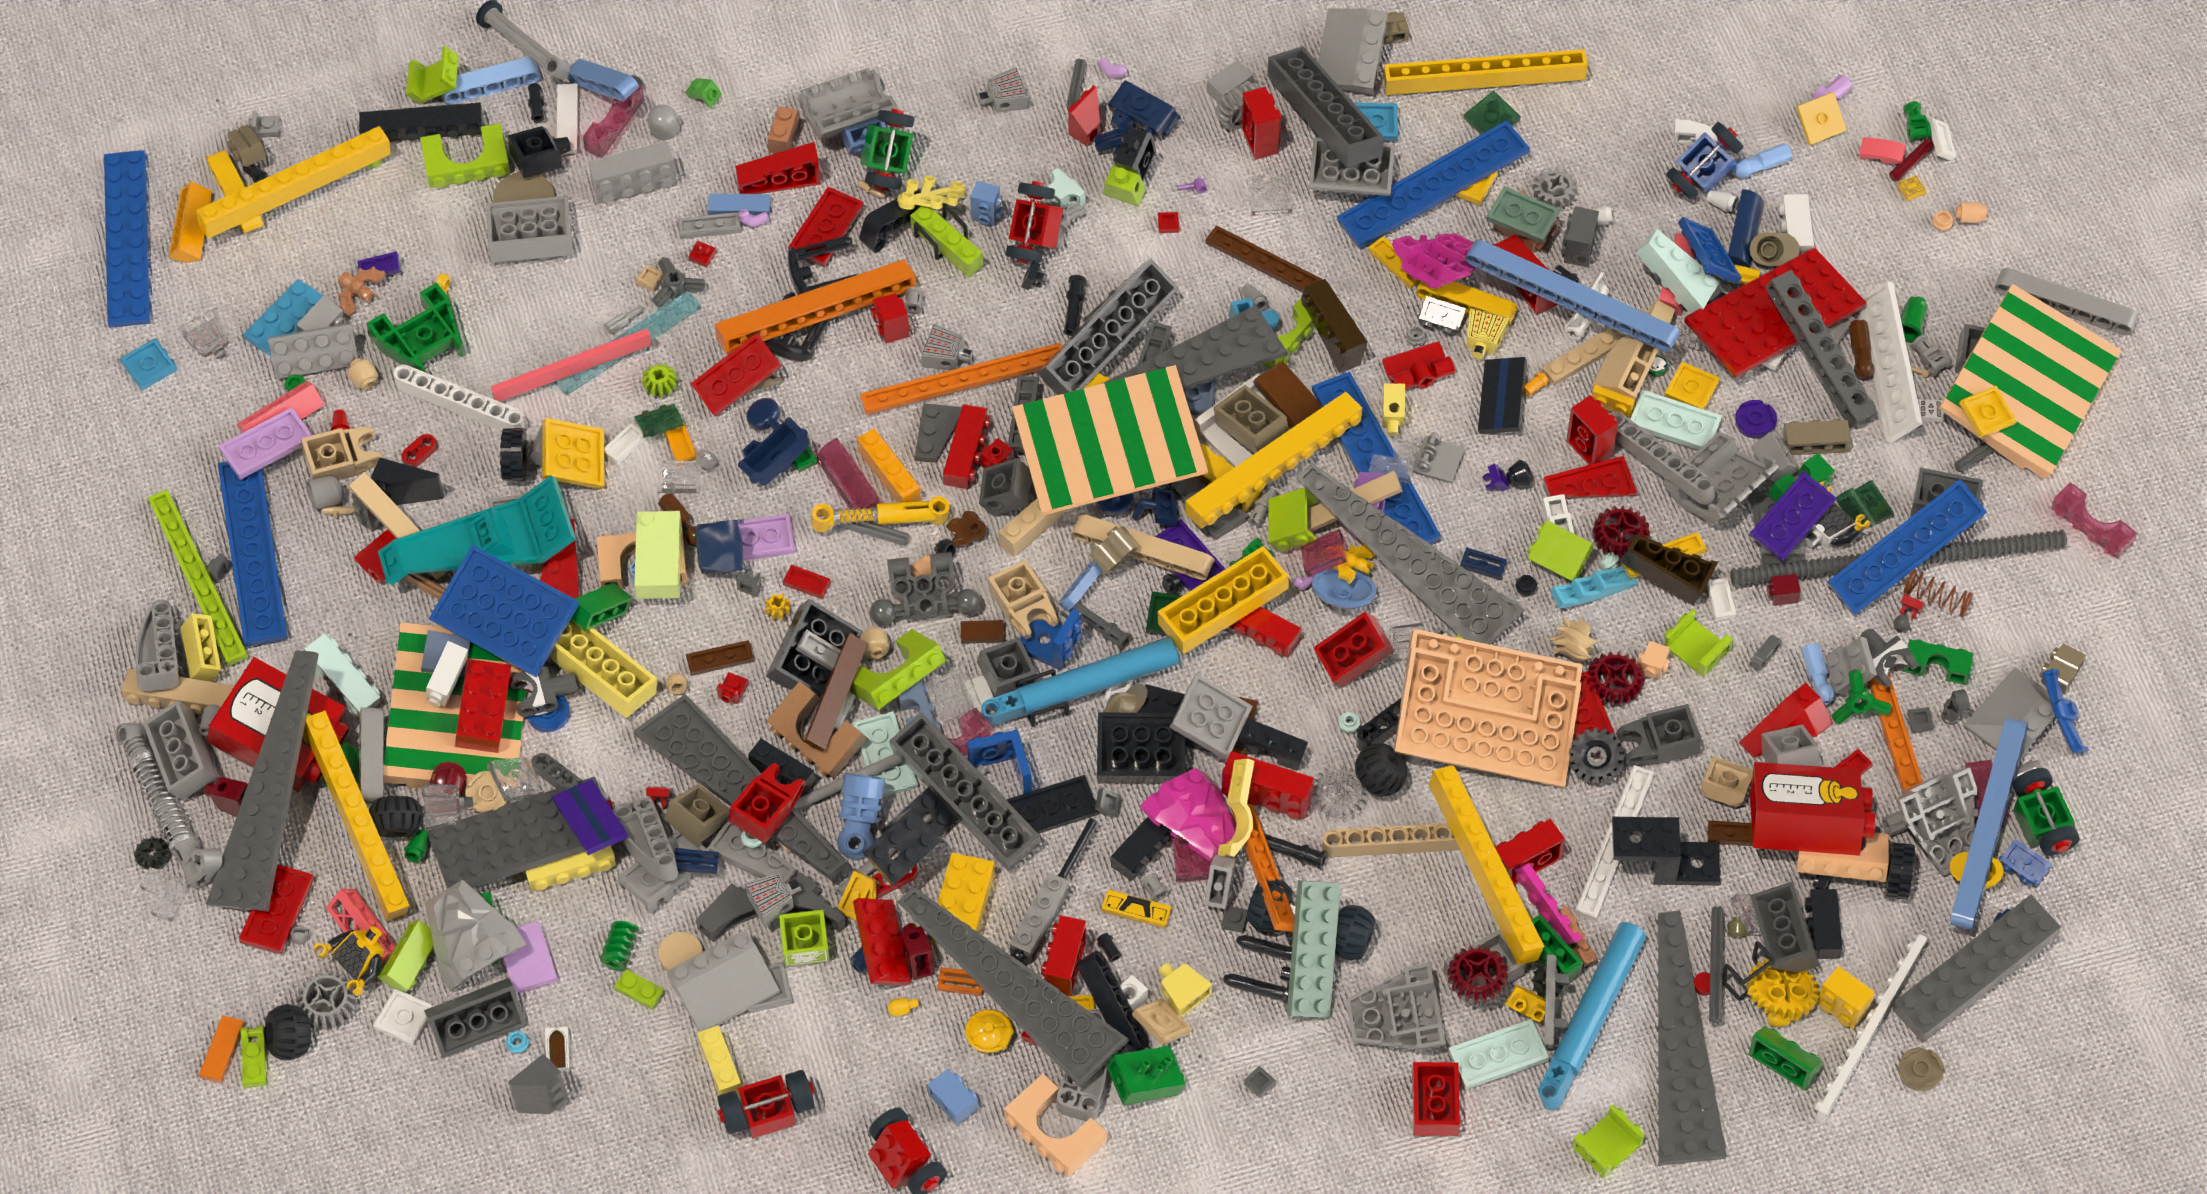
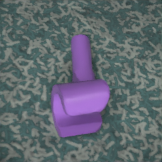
(1198, 184)

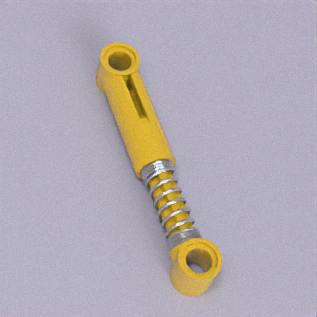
(882, 513)

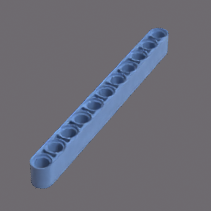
(1572, 295)
(1989, 824)

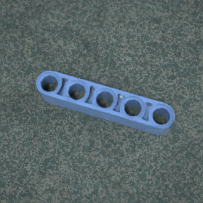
(602, 80)

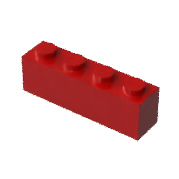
(965, 446)
(1269, 630)

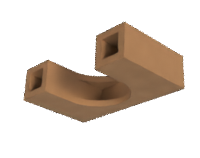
(789, 721)

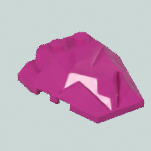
(1434, 260)
(1193, 810)

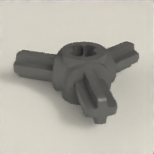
(674, 283)

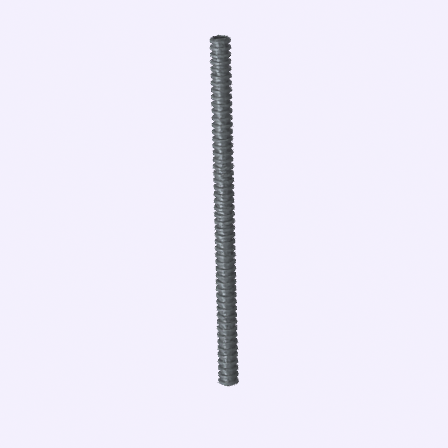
(1948, 552)

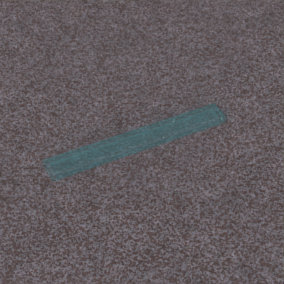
(656, 324)

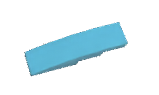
(1591, 588)

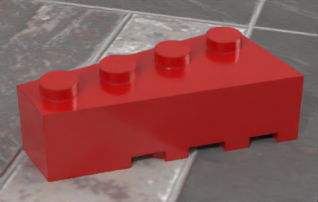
(780, 171)
(1517, 247)

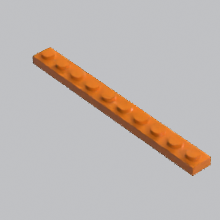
(957, 379)

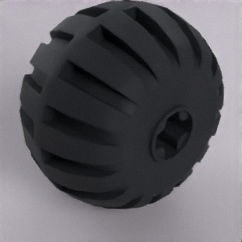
(1380, 770)
(396, 816)
(287, 1032)

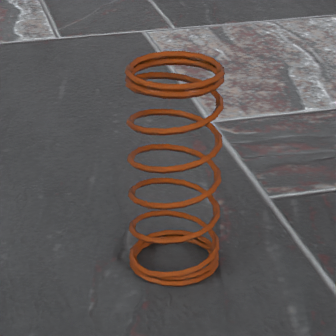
(1965, 603)

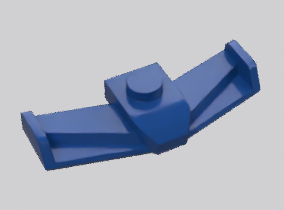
(2064, 711)

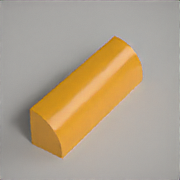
(187, 234)

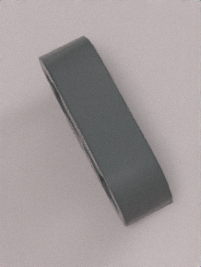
(1765, 652)

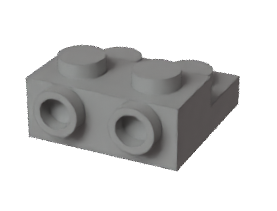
(1846, 659)

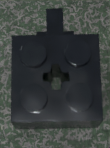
(537, 151)
(1135, 152)

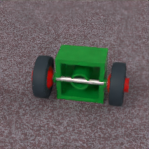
(887, 149)
(2044, 813)

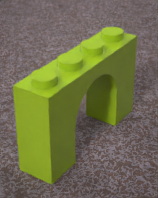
(489, 164)
(880, 688)

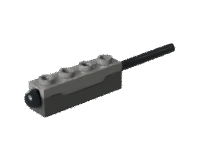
(1046, 905)

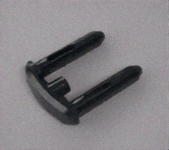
(798, 274)
(798, 352)
(1258, 986)

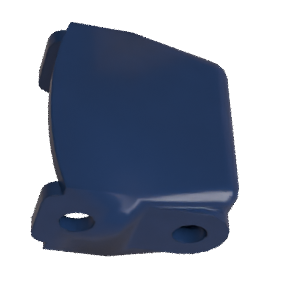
(720, 547)

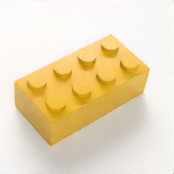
(967, 888)

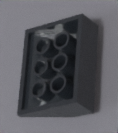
(793, 666)
(1138, 748)

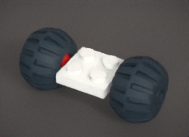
(1353, 927)

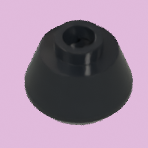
(1519, 474)

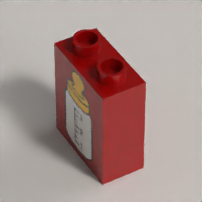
(247, 712)
(1810, 809)

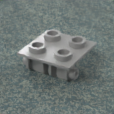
(1438, 458)

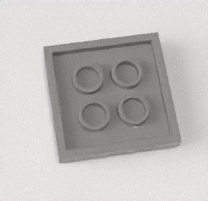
(1211, 716)

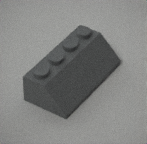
(1785, 928)
(475, 1017)

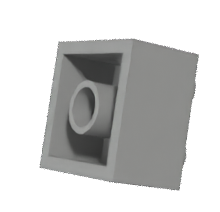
(1790, 746)

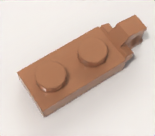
(1581, 947)

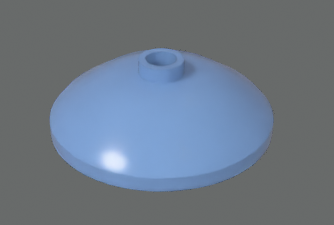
(1340, 593)

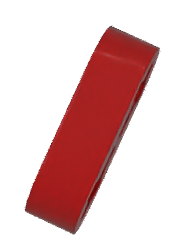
(418, 450)

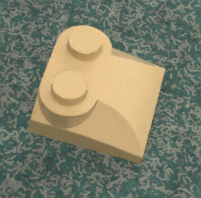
(1726, 782)

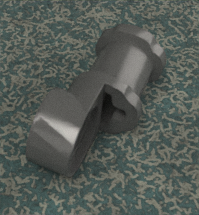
(1954, 707)

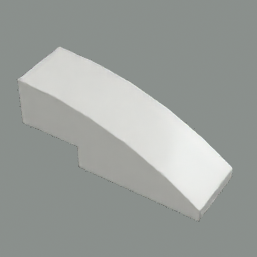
(1687, 132)
(1556, 511)

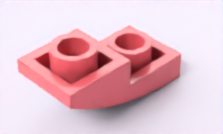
(1886, 150)

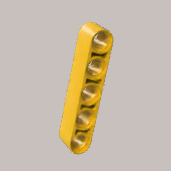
(230, 182)
(1468, 298)

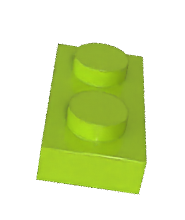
(639, 989)

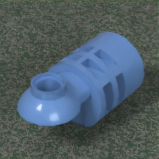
(859, 810)

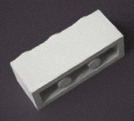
(1797, 220)

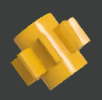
(777, 606)

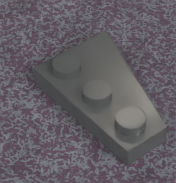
(934, 430)

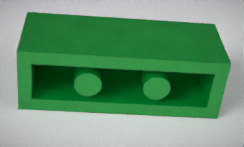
(601, 606)
(1553, 944)

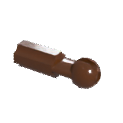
(1861, 348)
(670, 503)

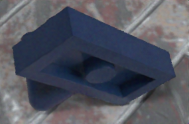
(1163, 504)

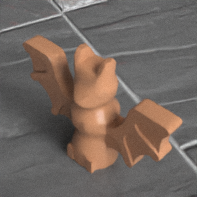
(355, 286)

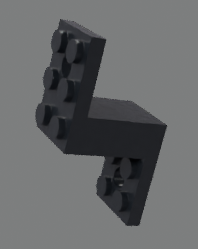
(910, 836)
(1663, 847)

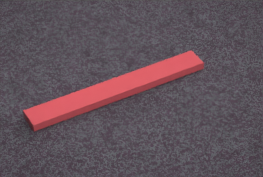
(571, 365)

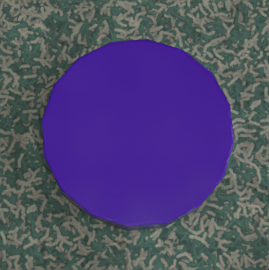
(1755, 419)

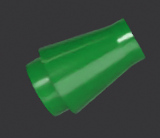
(416, 848)

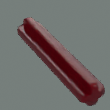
(1911, 160)

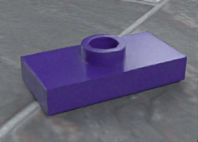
(387, 262)

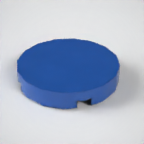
(553, 720)

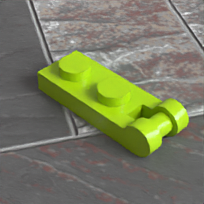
(253, 1057)

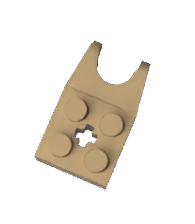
(339, 453)
(1021, 597)

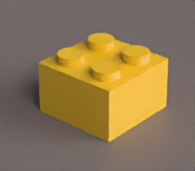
(1845, 998)

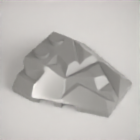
(1941, 815)
(468, 933)
(1399, 1011)

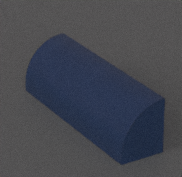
(1745, 227)

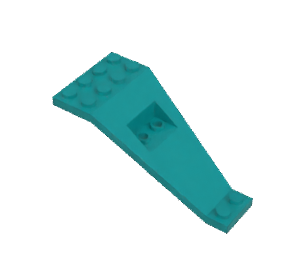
(514, 532)

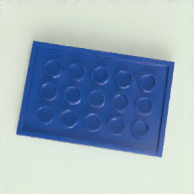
(504, 611)

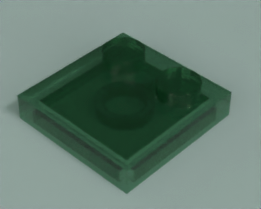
(1490, 112)

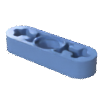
(1080, 586)

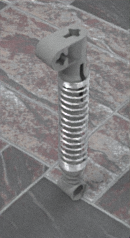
(197, 864)

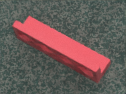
(362, 916)

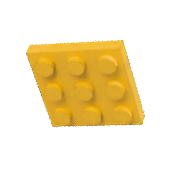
(573, 453)

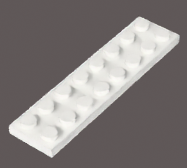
(1891, 363)

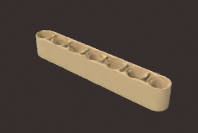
(1151, 549)
(1388, 845)

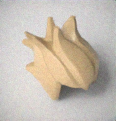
(1574, 640)

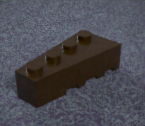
(1335, 325)
(1670, 568)

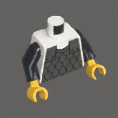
(1835, 528)

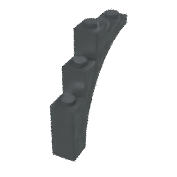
(734, 908)

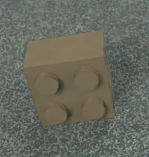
(696, 814)

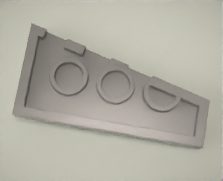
(754, 860)

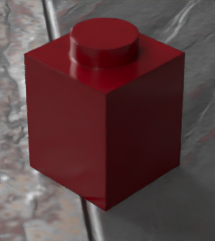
(1783, 589)

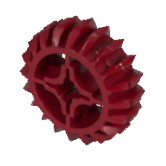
(1607, 529)
(1614, 672)
(1474, 963)

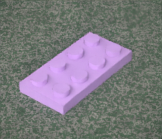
(264, 443)

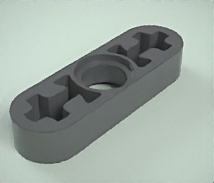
(552, 766)

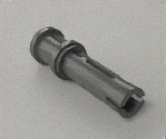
(1109, 630)

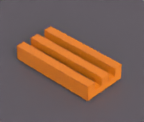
(945, 976)

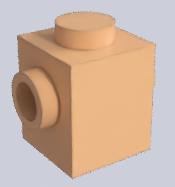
(1654, 660)

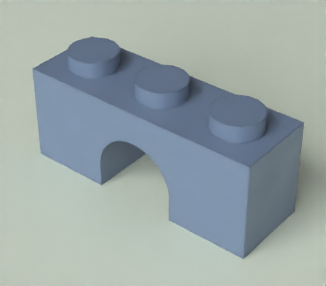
(915, 699)

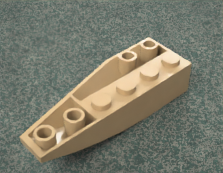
(1630, 359)

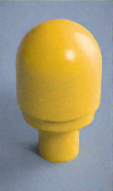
(901, 1006)
(1778, 1022)

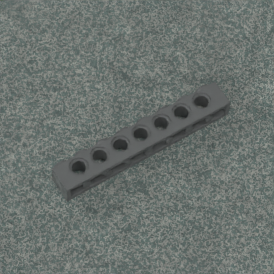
(1821, 360)

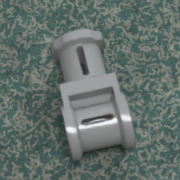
(1931, 357)

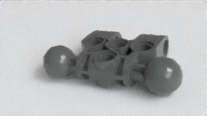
(884, 611)

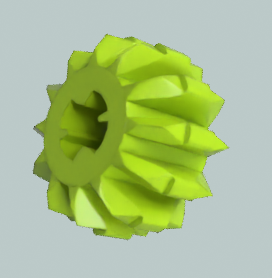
(659, 380)

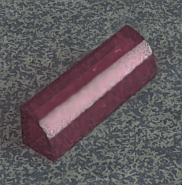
(846, 476)

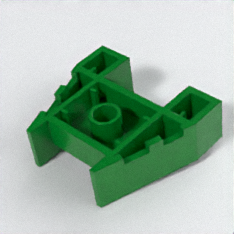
(420, 336)

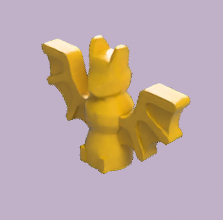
(1355, 559)

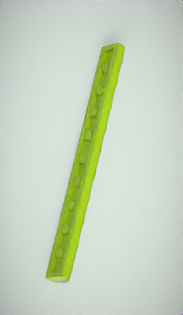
(197, 576)

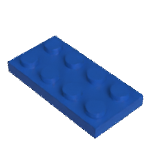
(1709, 250)

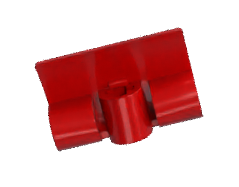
(1418, 366)
(369, 557)

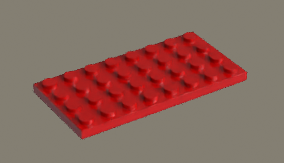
(1748, 328)

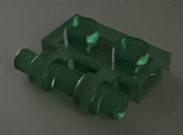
(659, 420)

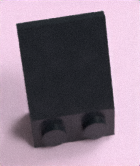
(406, 483)

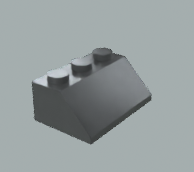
(1933, 483)
(538, 1088)

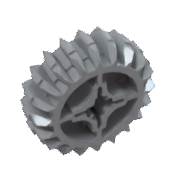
(1230, 107)
(320, 1010)

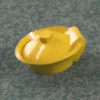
(989, 1030)

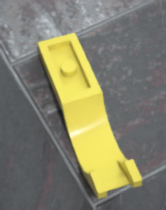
(1238, 802)

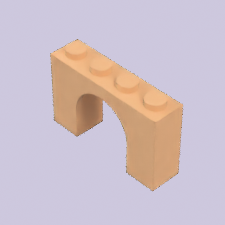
(614, 551)
(1870, 865)
(1065, 1153)

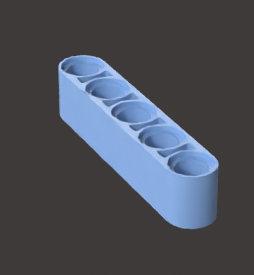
(493, 80)

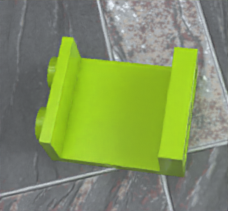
(434, 80)
(1289, 519)
(1560, 550)
(1696, 644)
(1609, 1141)

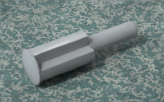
(621, 320)

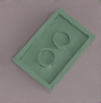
(1523, 215)

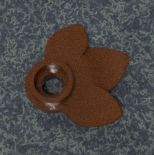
(965, 528)

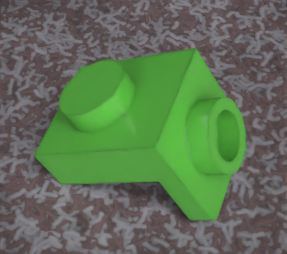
(705, 90)

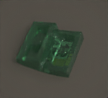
(1865, 501)

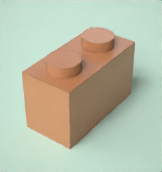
(783, 130)

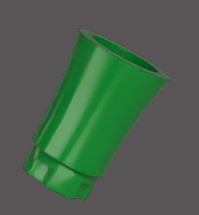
(1913, 318)

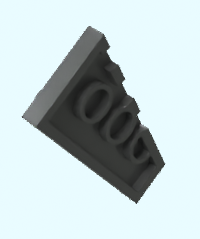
(1225, 523)

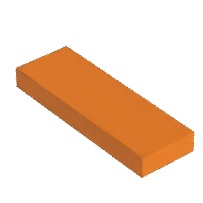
(221, 1049)

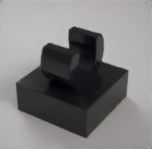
(1033, 277)

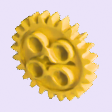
(1783, 991)

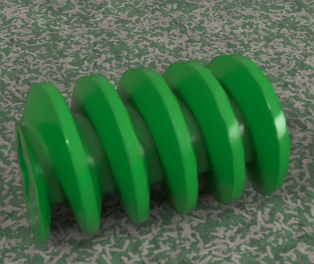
(617, 945)

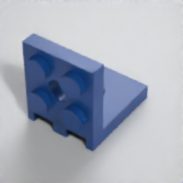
(1061, 640)
(1001, 748)

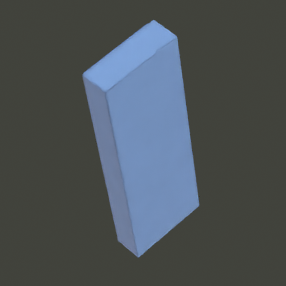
(732, 203)

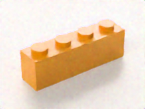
(887, 467)

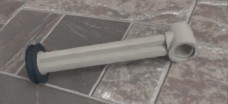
(491, 16)

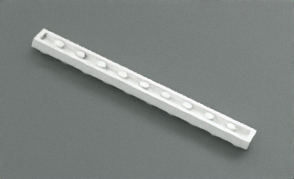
(1866, 1034)

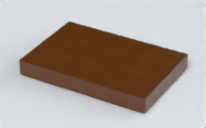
(1287, 393)

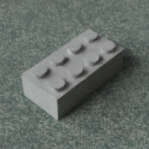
(632, 172)
(180, 750)

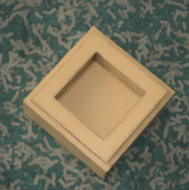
(649, 278)

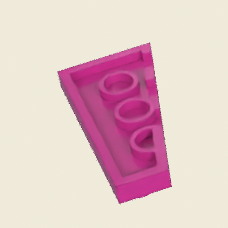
(1545, 903)

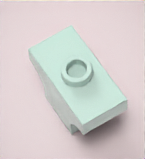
(1066, 190)

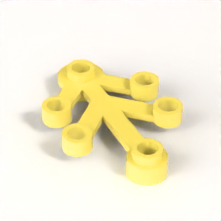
(908, 199)

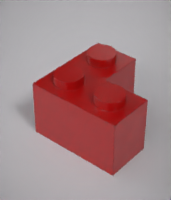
(891, 318)

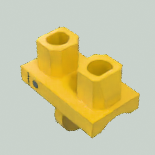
(1527, 1003)

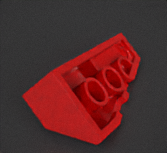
(1799, 708)

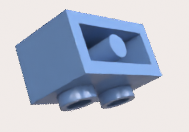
(855, 136)
(986, 203)
(952, 1096)

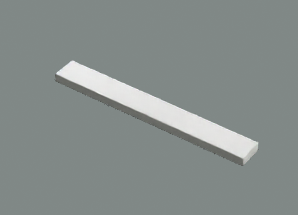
(1604, 865)

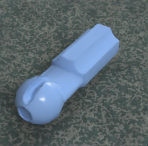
(1762, 160)
(1818, 672)

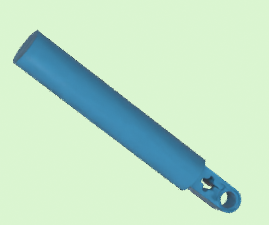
(1082, 681)
(1590, 1014)

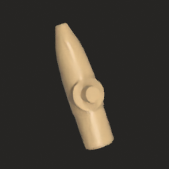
(871, 189)
(337, 510)

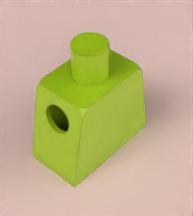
(1122, 186)

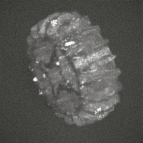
(1345, 804)

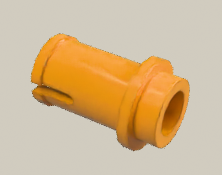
(1539, 380)

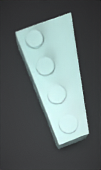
(1677, 271)
(343, 676)

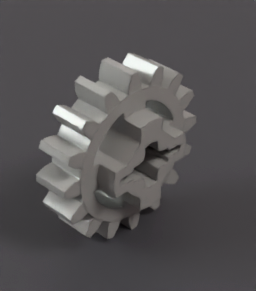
(1556, 186)

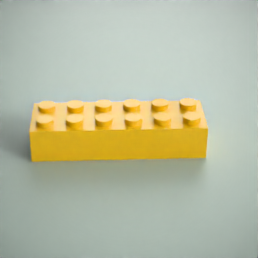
(1223, 600)

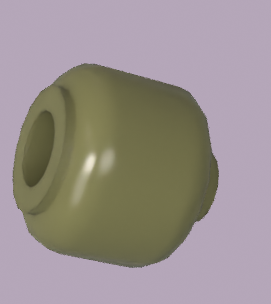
(1736, 928)

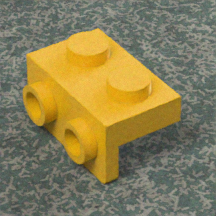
(1614, 401)

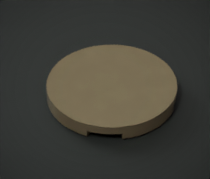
(518, 188)

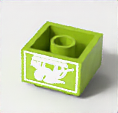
(804, 938)

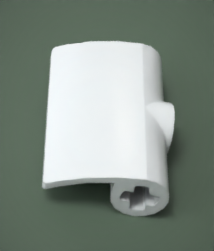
(1578, 323)

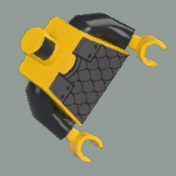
(357, 954)

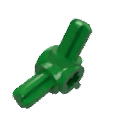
(1859, 691)

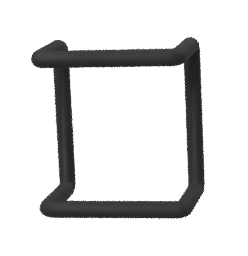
(916, 227)
(1065, 705)
(1727, 967)

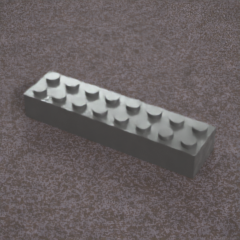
(1325, 106)
(1108, 329)
(965, 791)
(1976, 968)

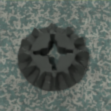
(159, 857)
(1539, 987)

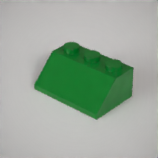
(1785, 1057)

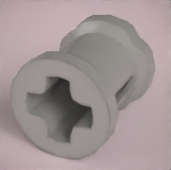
(913, 301)
(1154, 887)

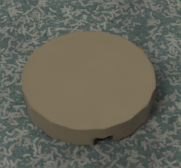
(1920, 1069)

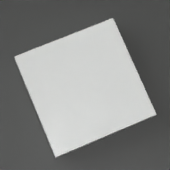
(402, 1017)

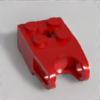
(765, 804)

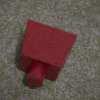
(227, 794)
(916, 944)

